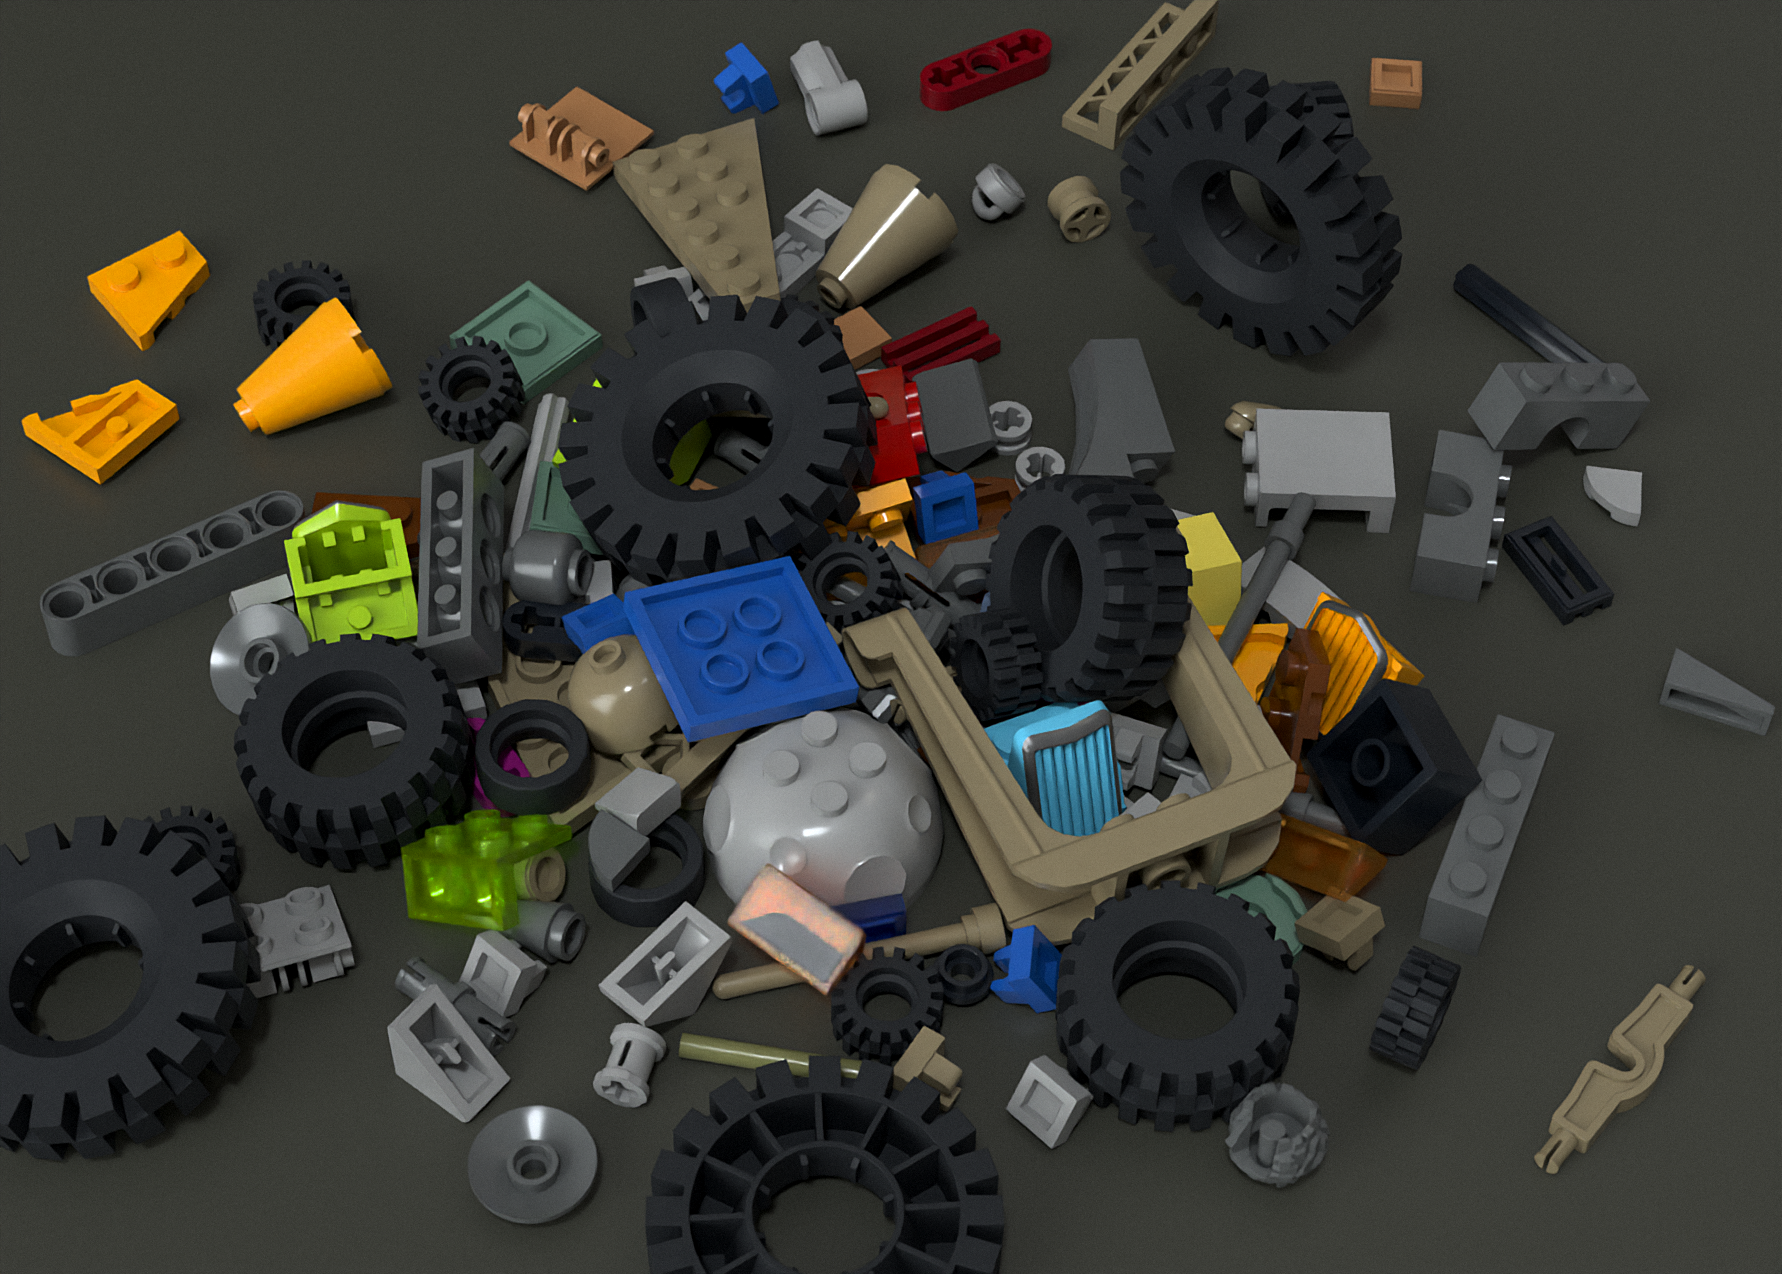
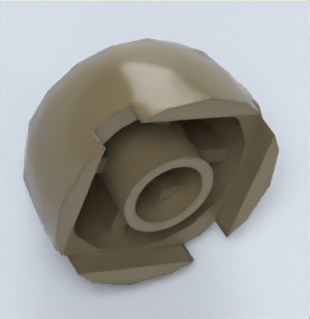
(618, 696)

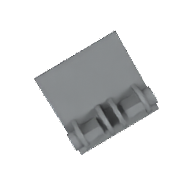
(295, 930)

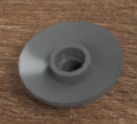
(249, 645)
(529, 1141)

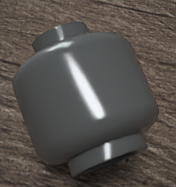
(547, 567)

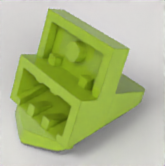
(352, 573)

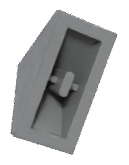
(669, 969)
(444, 1056)

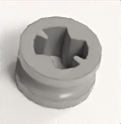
(1018, 436)
(1037, 459)

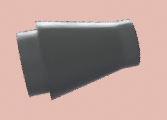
(548, 929)

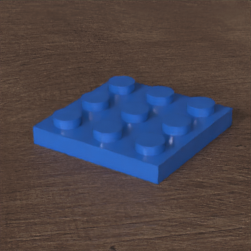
(739, 648)

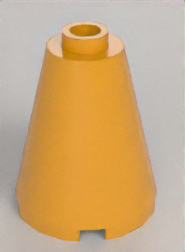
(312, 374)

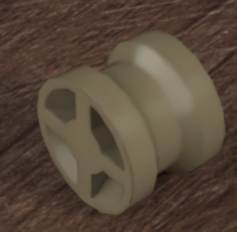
(1079, 209)

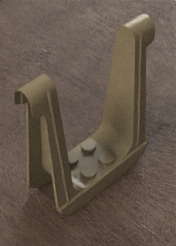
(1060, 877)

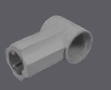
(829, 97)

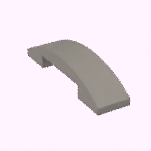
(801, 247)

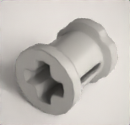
(629, 1065)

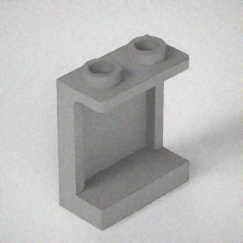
(1331, 455)

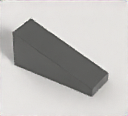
(1711, 695)

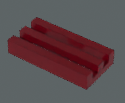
(937, 341)

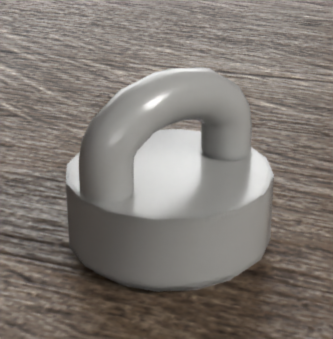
(1000, 189)

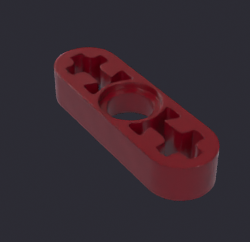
(955, 83)

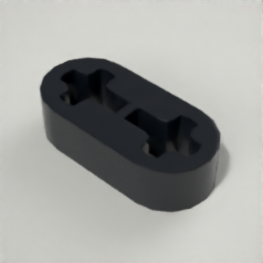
(547, 639)

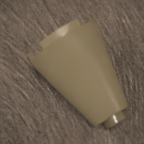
(884, 238)

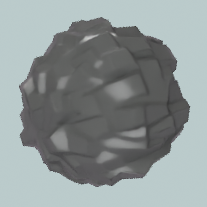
(1277, 1134)

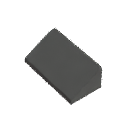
(955, 413)

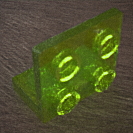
(467, 868)

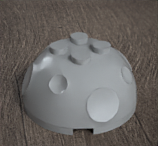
(827, 805)

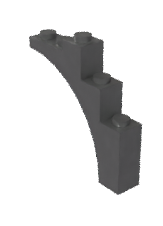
(1116, 435)

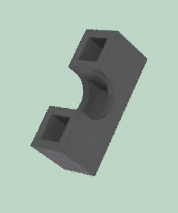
(1588, 400)
(1455, 549)

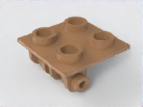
(578, 136)

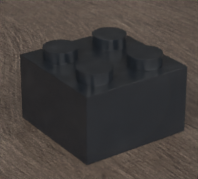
(1393, 767)

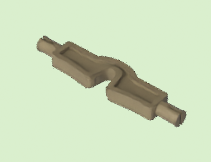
(1607, 1091)

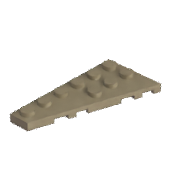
(709, 208)

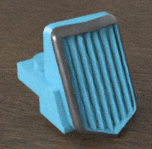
(1065, 764)

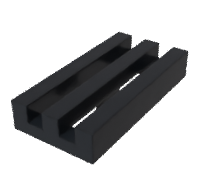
(1549, 573)

